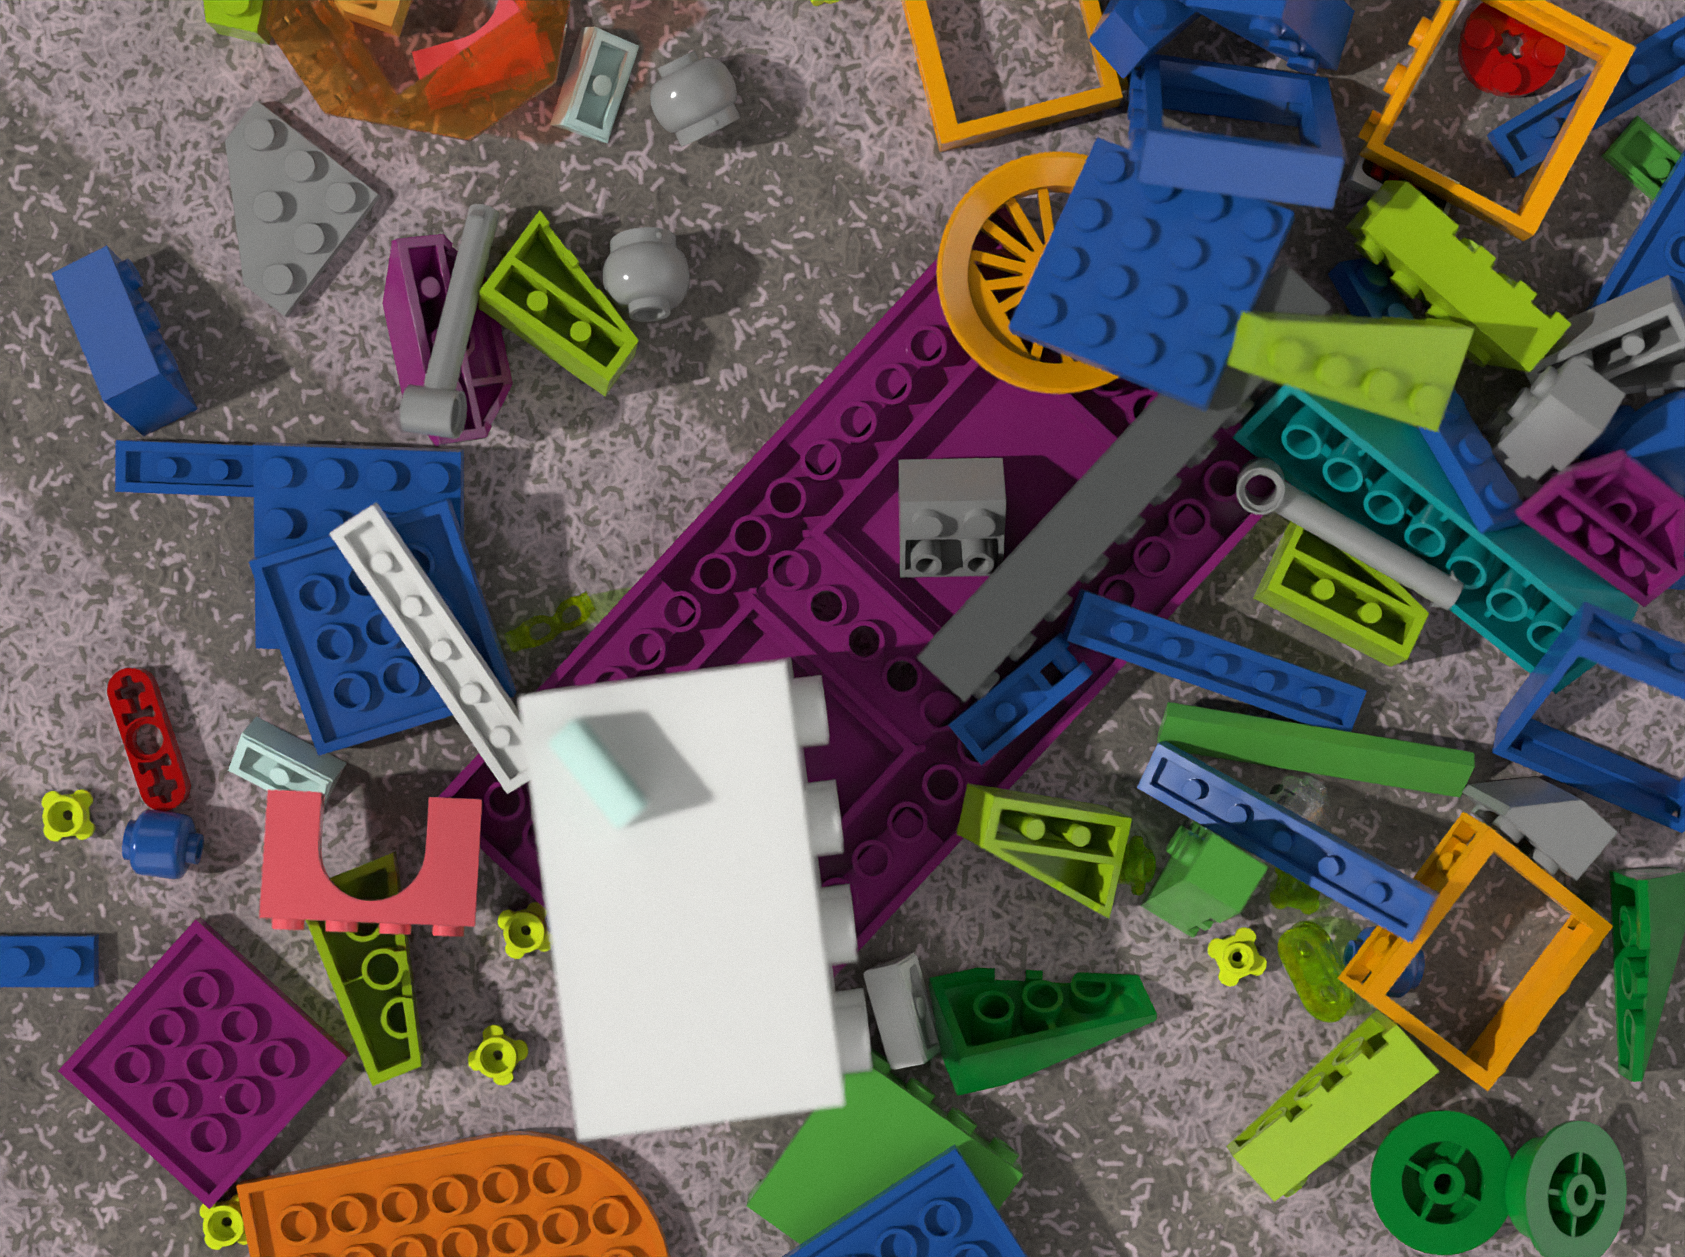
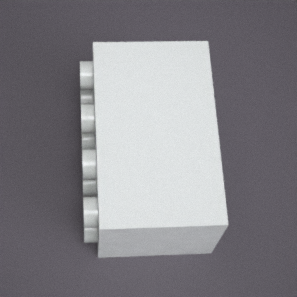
(700, 926)

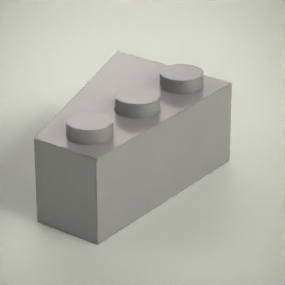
(1628, 340)
(1550, 423)

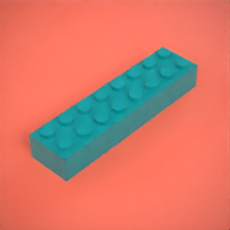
(1386, 478)

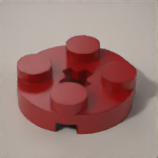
(1505, 74)

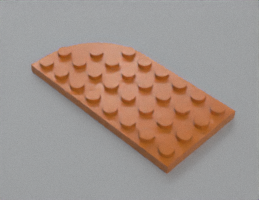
(456, 1200)

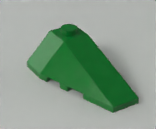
(1646, 946)
(1013, 1028)

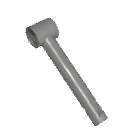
(437, 405)
(1347, 534)

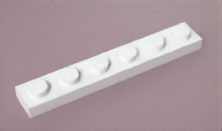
(436, 642)

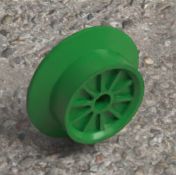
(1568, 1190)
(1462, 1207)

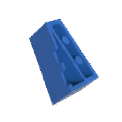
(1138, 29)
(1298, 31)
(123, 341)

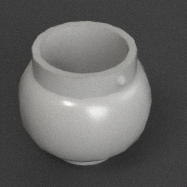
(694, 97)
(646, 273)

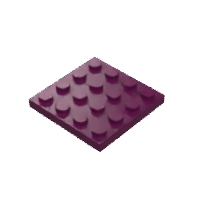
(204, 1062)

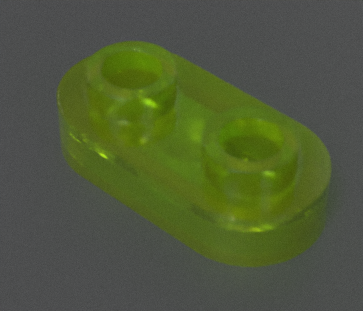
(1315, 970)

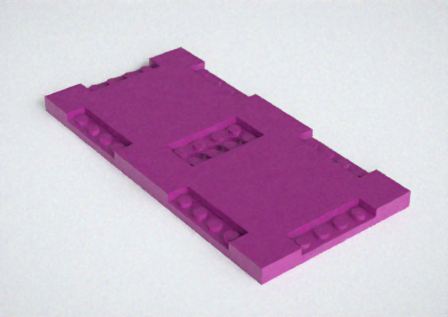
(825, 517)

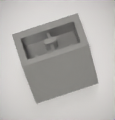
(951, 517)
(1542, 822)

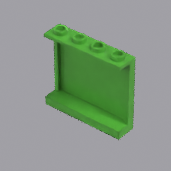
(866, 1146)

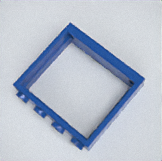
(1227, 163)
(1625, 649)

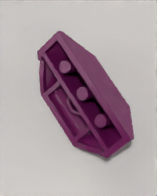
(413, 307)
(1615, 523)

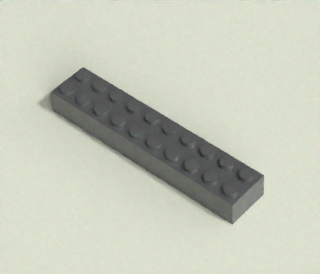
(1095, 513)

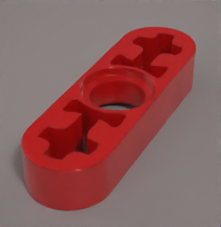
(149, 698)

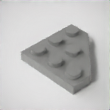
(288, 207)

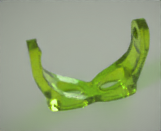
(521, 637)

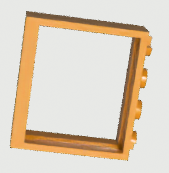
(1611, 57)
(955, 135)
(1449, 873)

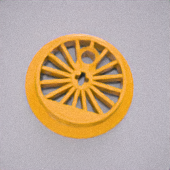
(969, 300)

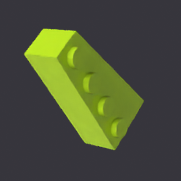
(1454, 278)
(1370, 363)
(374, 976)
(1331, 1105)

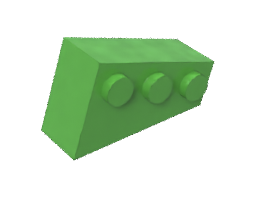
(1202, 880)

